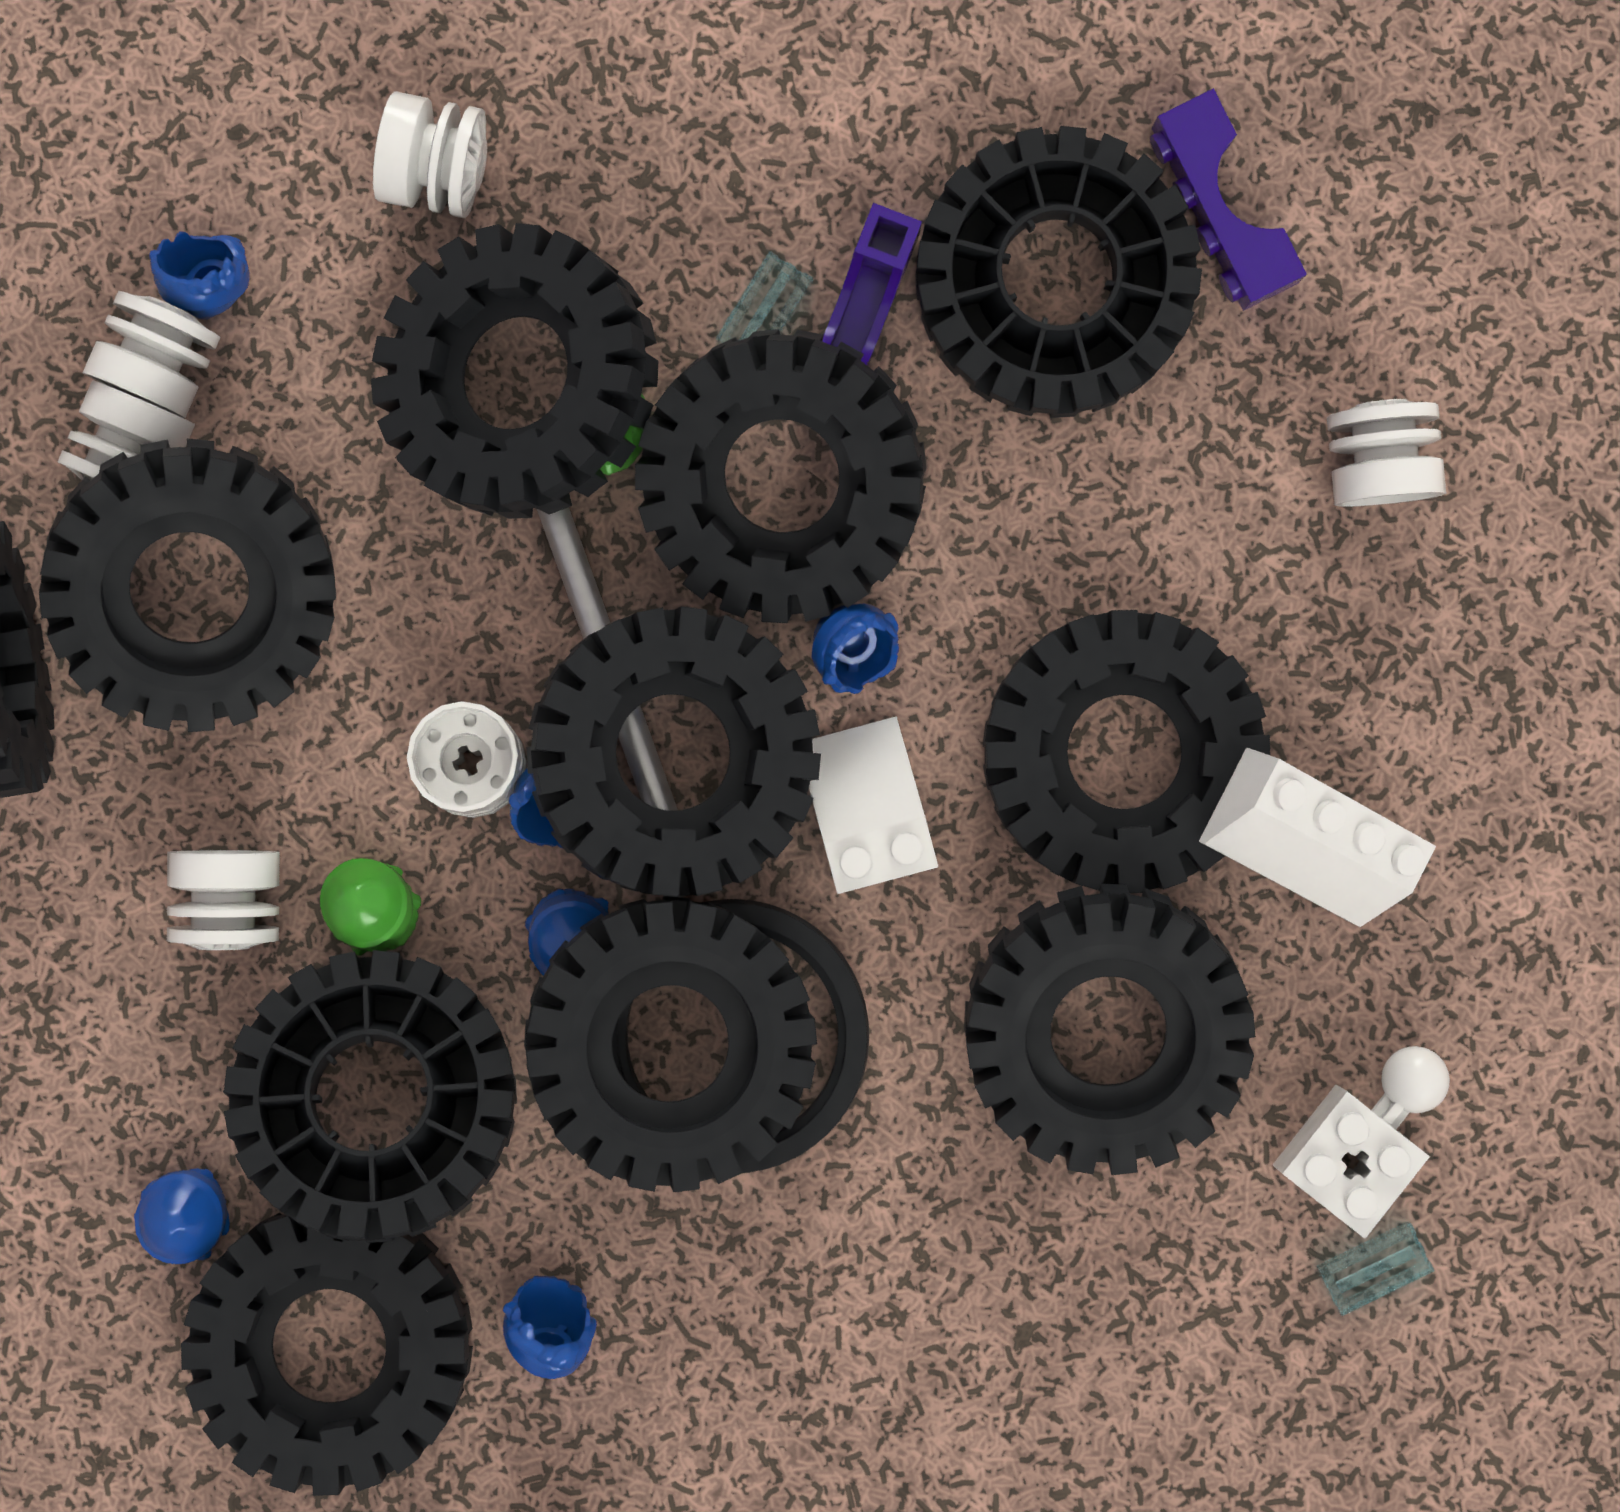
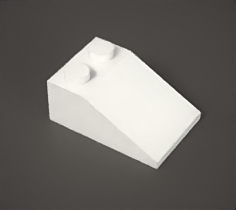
(869, 807)

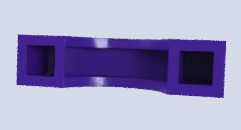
(1253, 259)
(873, 280)

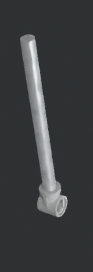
(590, 618)

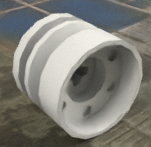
(440, 156)
(152, 353)
(123, 427)
(1386, 453)
(438, 750)
(223, 897)

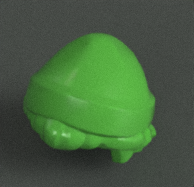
(369, 905)

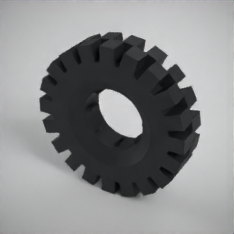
(1074, 181)
(391, 1188)

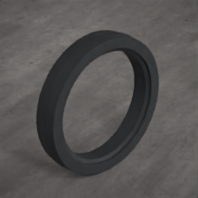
(851, 1021)

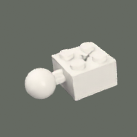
(1412, 1083)

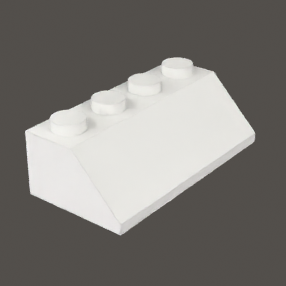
(1314, 840)

